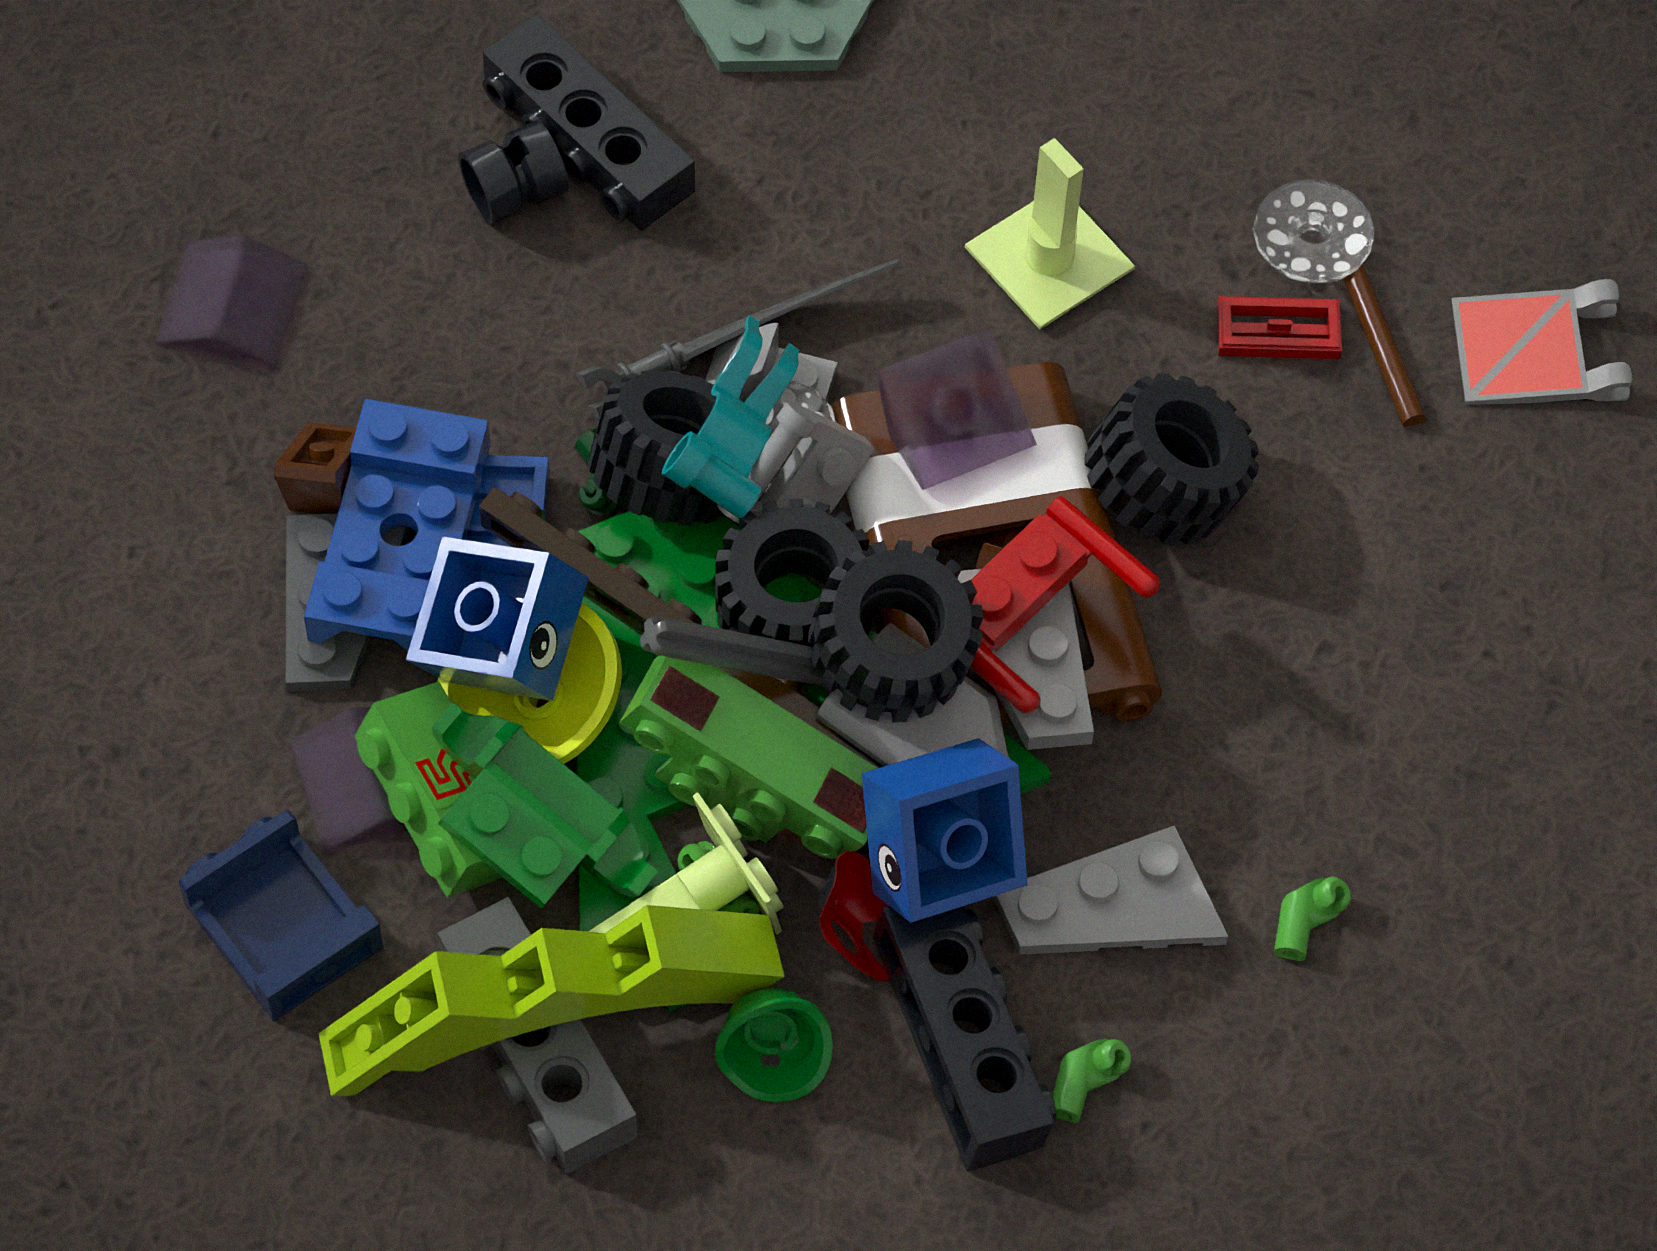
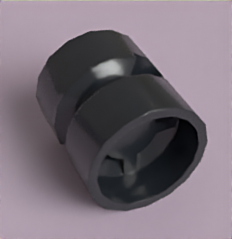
(517, 171)

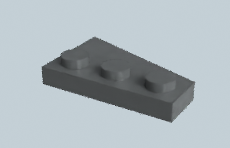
(338, 659)

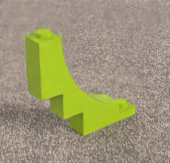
(548, 979)

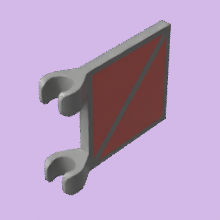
(1532, 346)

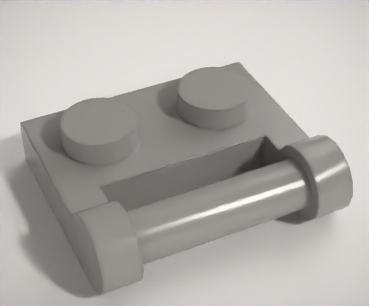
(817, 468)

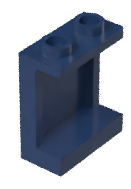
(278, 915)

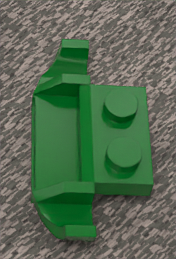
(533, 813)

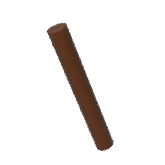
(1384, 348)

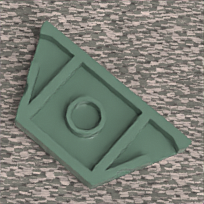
(776, 32)

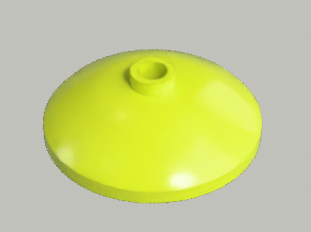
(582, 697)

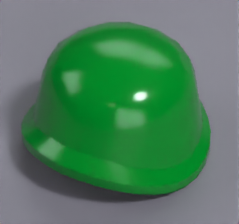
(774, 1024)

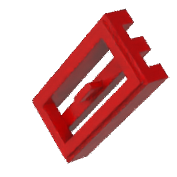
(1235, 339)

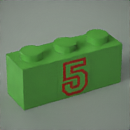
(421, 782)

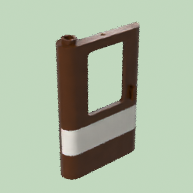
(1007, 496)

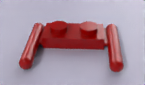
(1031, 574)

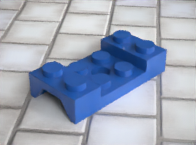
(409, 472)

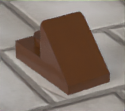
(315, 468)

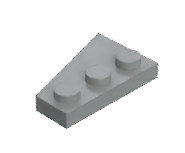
(1051, 662)

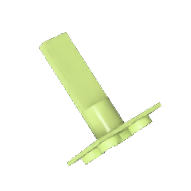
(1050, 250)
(713, 877)

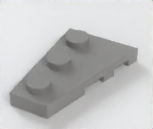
(1115, 898)

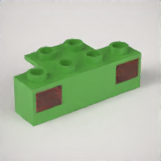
(749, 757)

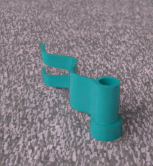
(735, 431)

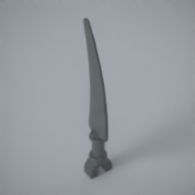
(676, 356)

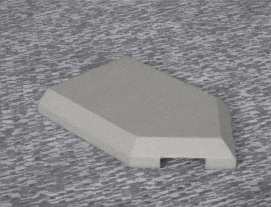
(965, 717)

